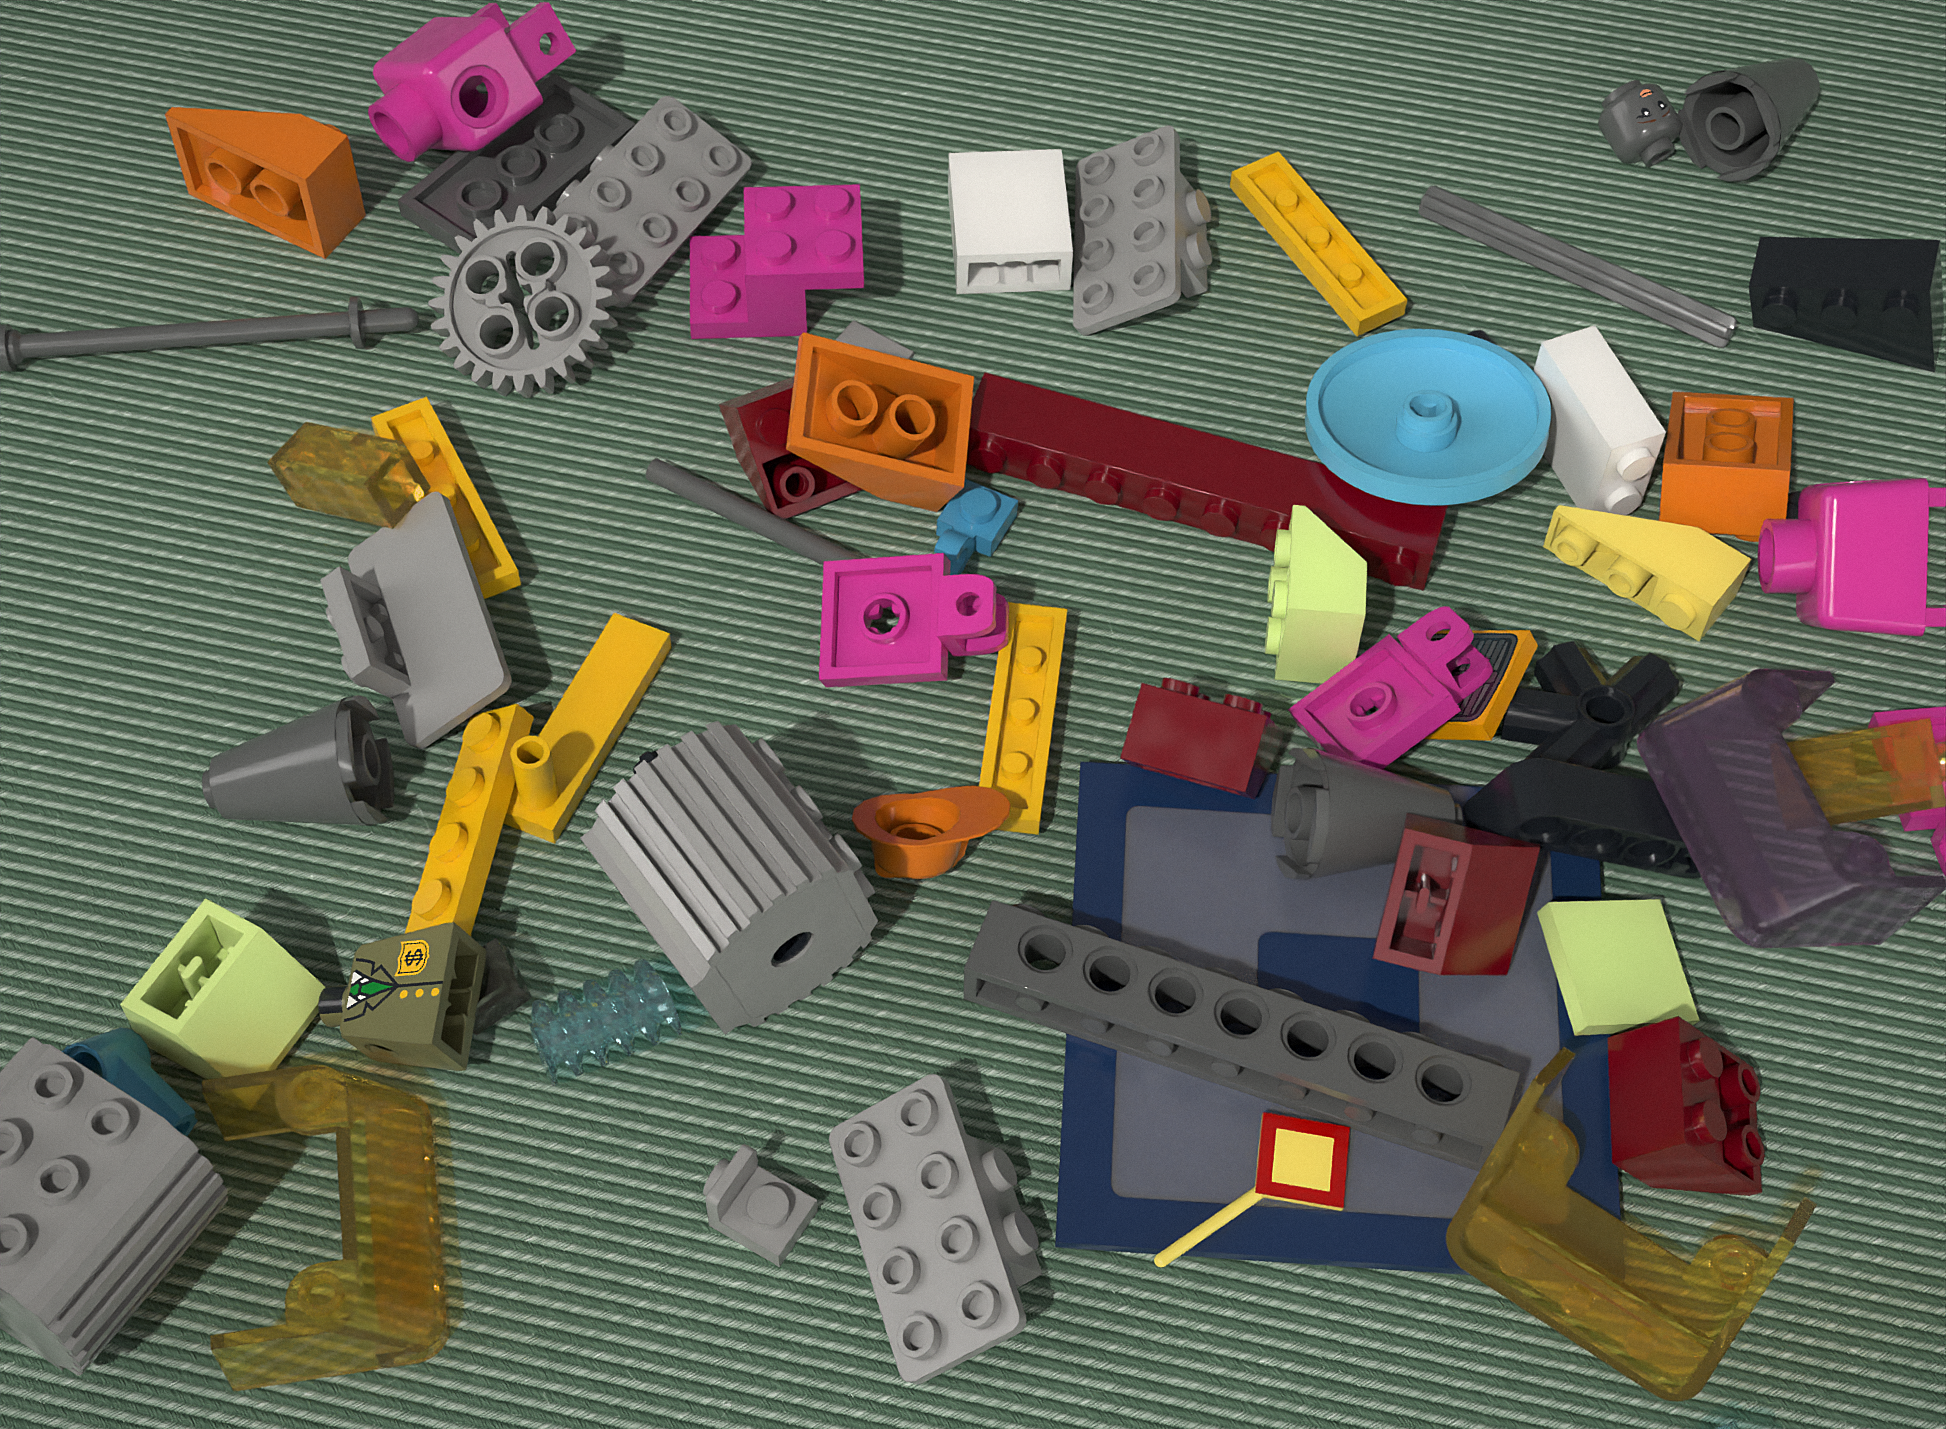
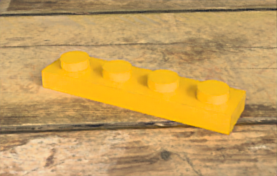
(1318, 243)
(434, 454)
(1024, 712)
(470, 821)

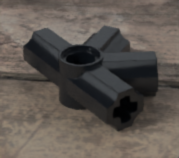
(1583, 715)

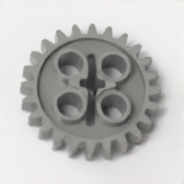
(476, 318)

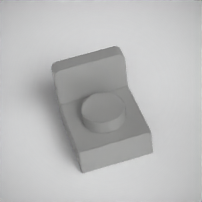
(757, 1206)

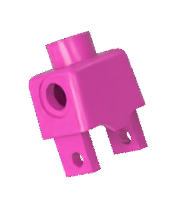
(435, 74)
(1856, 556)

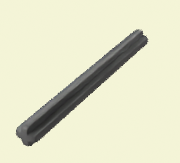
(1578, 267)

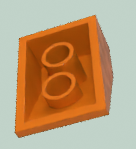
(271, 172)
(881, 421)
(1727, 462)

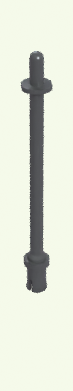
(354, 322)

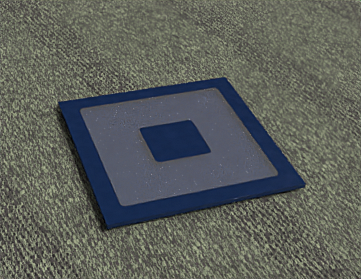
(1165, 1150)

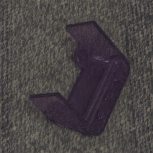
(1759, 828)

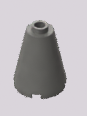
(1746, 115)
(308, 771)
(1346, 813)

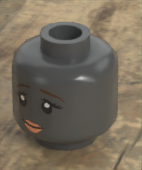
(1639, 123)

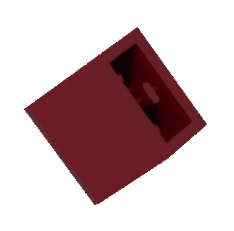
(759, 437)
(1202, 740)
(1454, 899)
(1683, 1111)

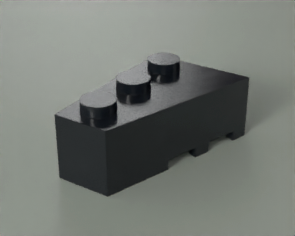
(1853, 295)

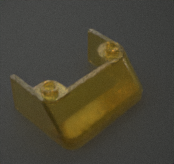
(1595, 1274)
(390, 1289)

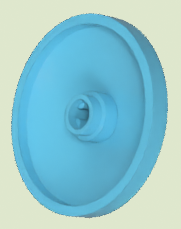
(1427, 416)

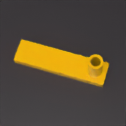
(565, 757)

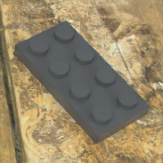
(520, 167)

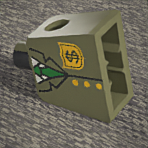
(411, 998)

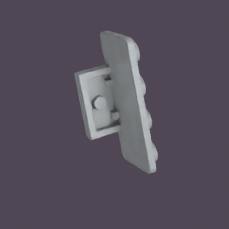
(653, 192)
(1136, 232)
(418, 623)
(935, 1228)

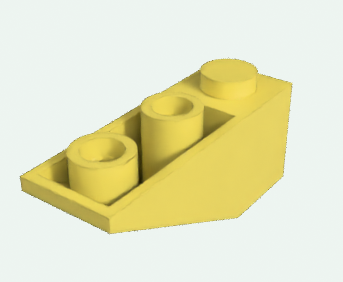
(1657, 564)

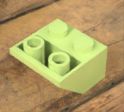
(1315, 601)
(223, 997)

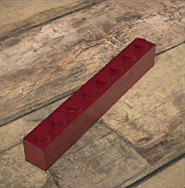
(1189, 476)

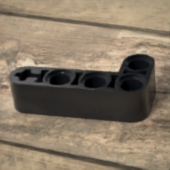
(1582, 815)

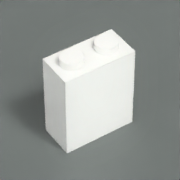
(1009, 221)
(1600, 425)

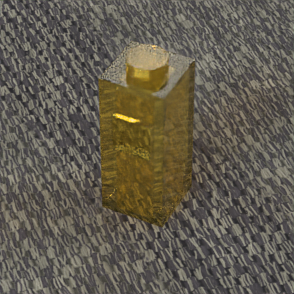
(349, 474)
(1874, 771)

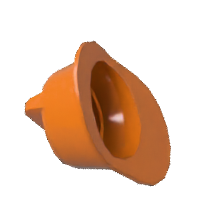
(927, 830)

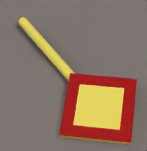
(1295, 1164)

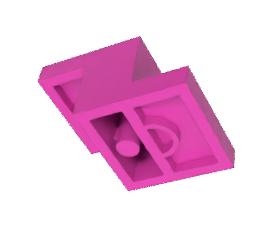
(789, 245)

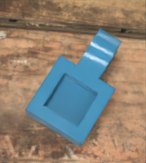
(973, 522)

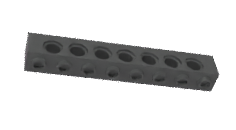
(1256, 1063)

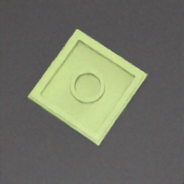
(1616, 964)

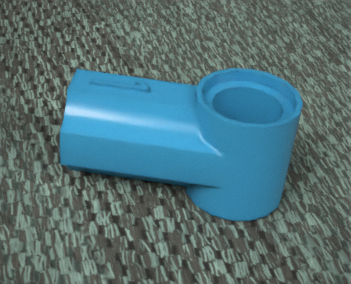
(126, 1063)

